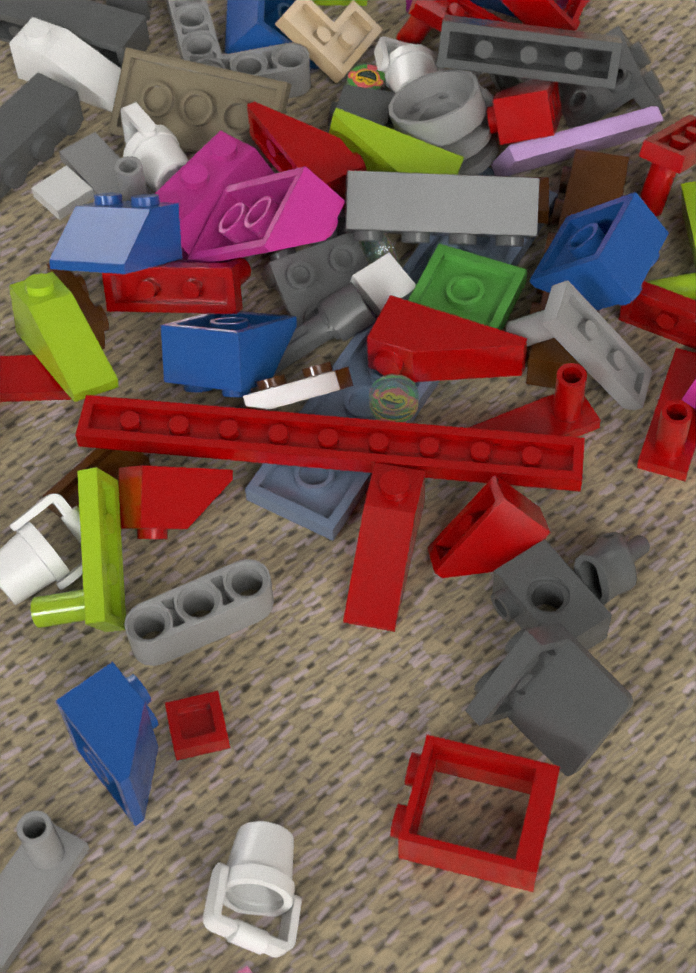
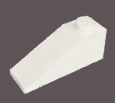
(67, 60)

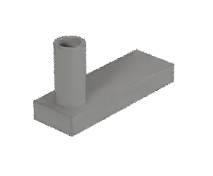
(104, 168)
(590, 341)
(34, 879)

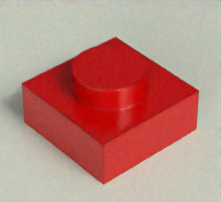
(197, 725)

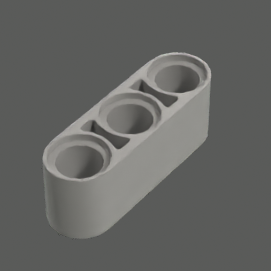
(212, 592)

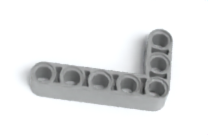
(199, 44)

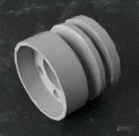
(448, 113)

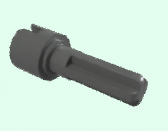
(339, 316)

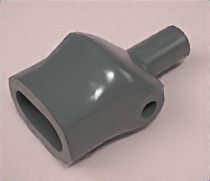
(610, 565)

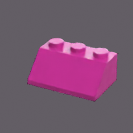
(204, 179)
(268, 216)

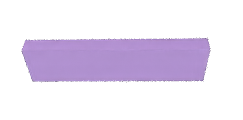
(588, 137)

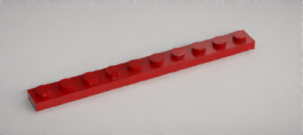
(330, 442)

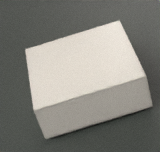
(62, 192)
(380, 281)

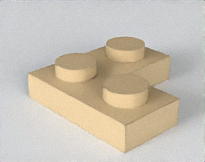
(330, 44)

